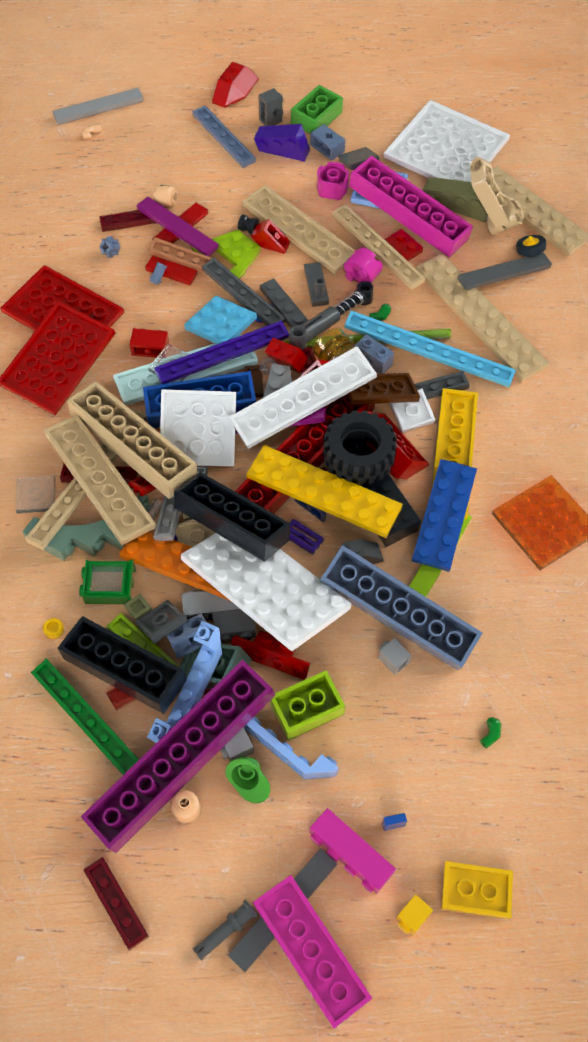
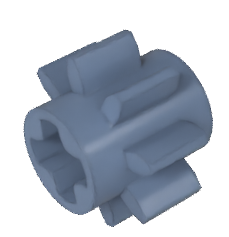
(110, 246)

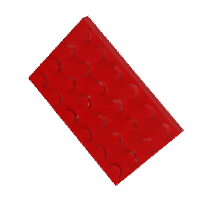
(46, 288)
(56, 358)

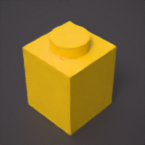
(413, 915)

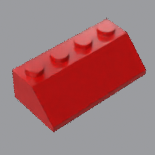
(407, 458)

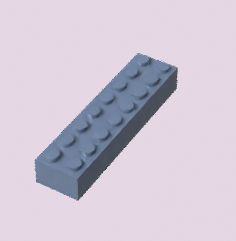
(401, 608)

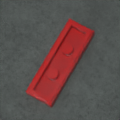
(173, 271)

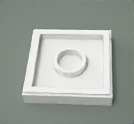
(413, 414)

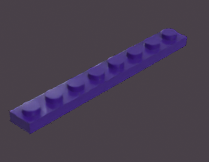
(220, 353)

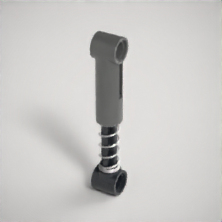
(302, 334)

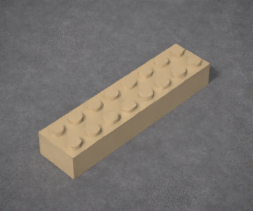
(132, 439)

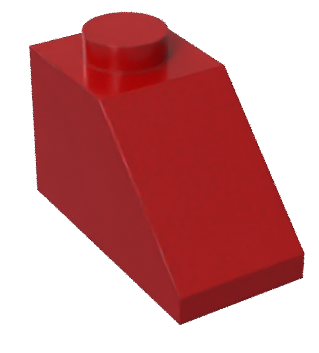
(270, 237)

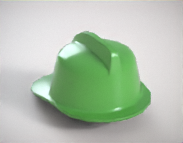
(248, 779)

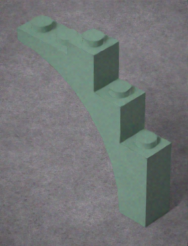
(86, 537)

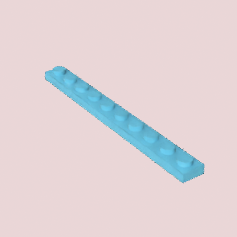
(430, 349)

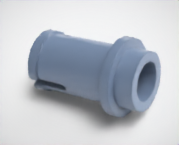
(158, 273)

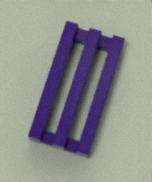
(309, 532)

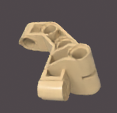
(501, 209)

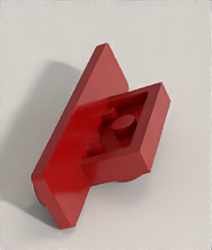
(273, 654)

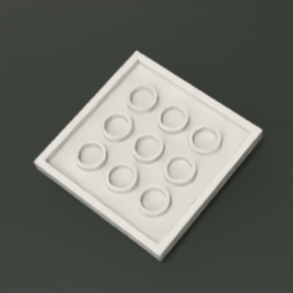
(200, 425)

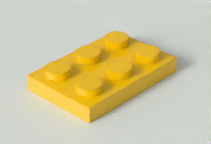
(477, 890)

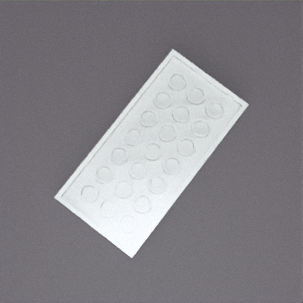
(273, 592)

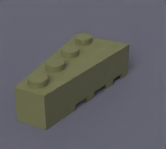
(456, 196)

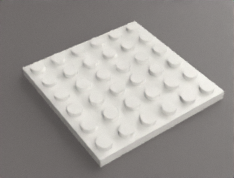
(444, 143)

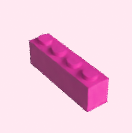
(352, 851)

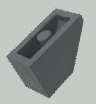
(365, 549)

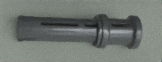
(233, 923)

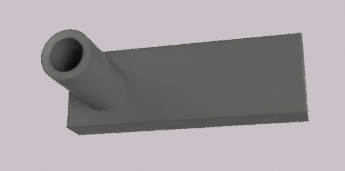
(316, 284)

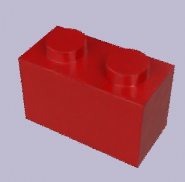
(148, 342)
(286, 354)

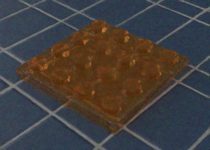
(544, 522)

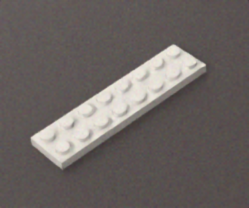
(302, 397)

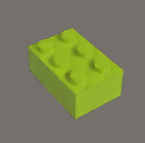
(307, 705)

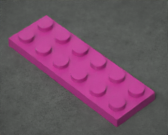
(312, 951)

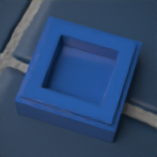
(394, 821)

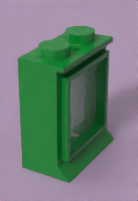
(107, 582)

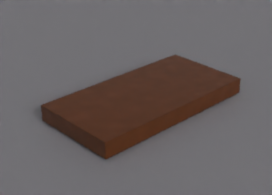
(386, 389)

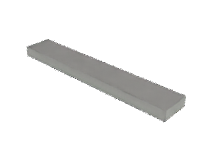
(97, 106)

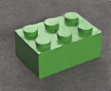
(316, 109)

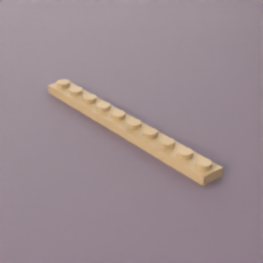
(64, 506)

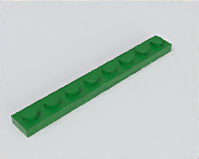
(85, 716)

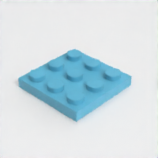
(220, 320)

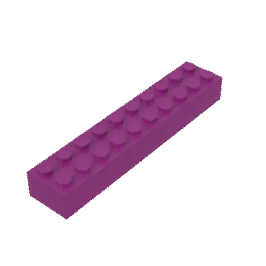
(177, 756)

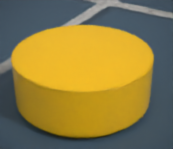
(53, 628)

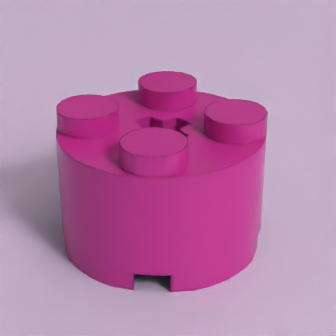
(332, 180)
(362, 266)

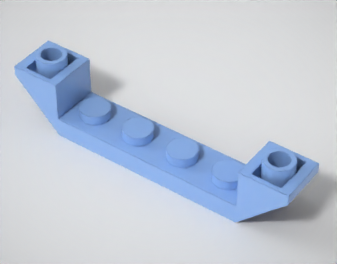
(196, 681)
(321, 768)

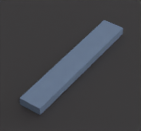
(224, 136)

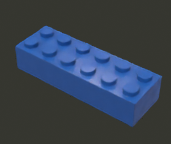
(237, 382)

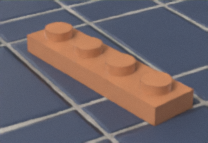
(178, 254)

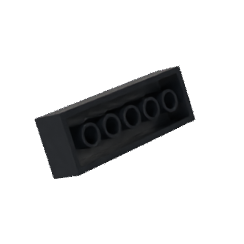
(232, 516)
(407, 520)
(122, 664)

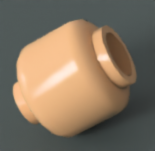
(165, 195)
(186, 813)

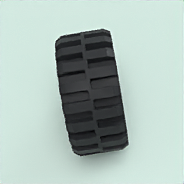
(359, 427)

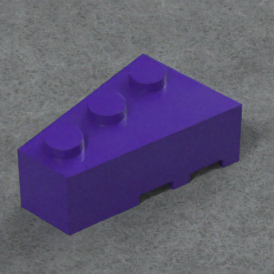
(283, 141)

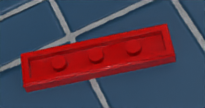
(191, 216)

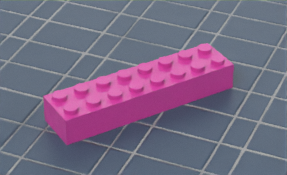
(410, 206)

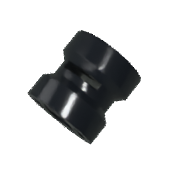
(247, 223)

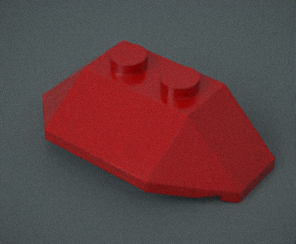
(234, 85)

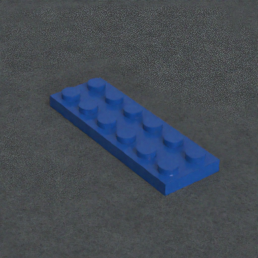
(444, 515)

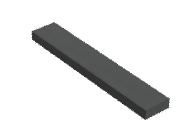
(504, 271)
(242, 292)
(260, 936)

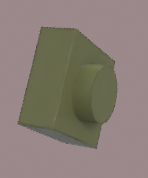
(137, 607)

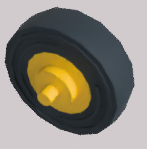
(531, 245)

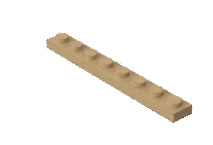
(381, 248)

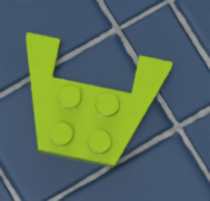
(237, 250)

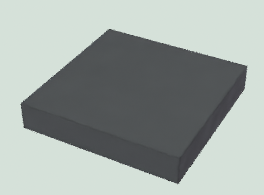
(357, 157)
(161, 621)

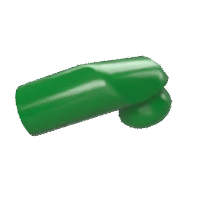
(382, 314)
(494, 732)

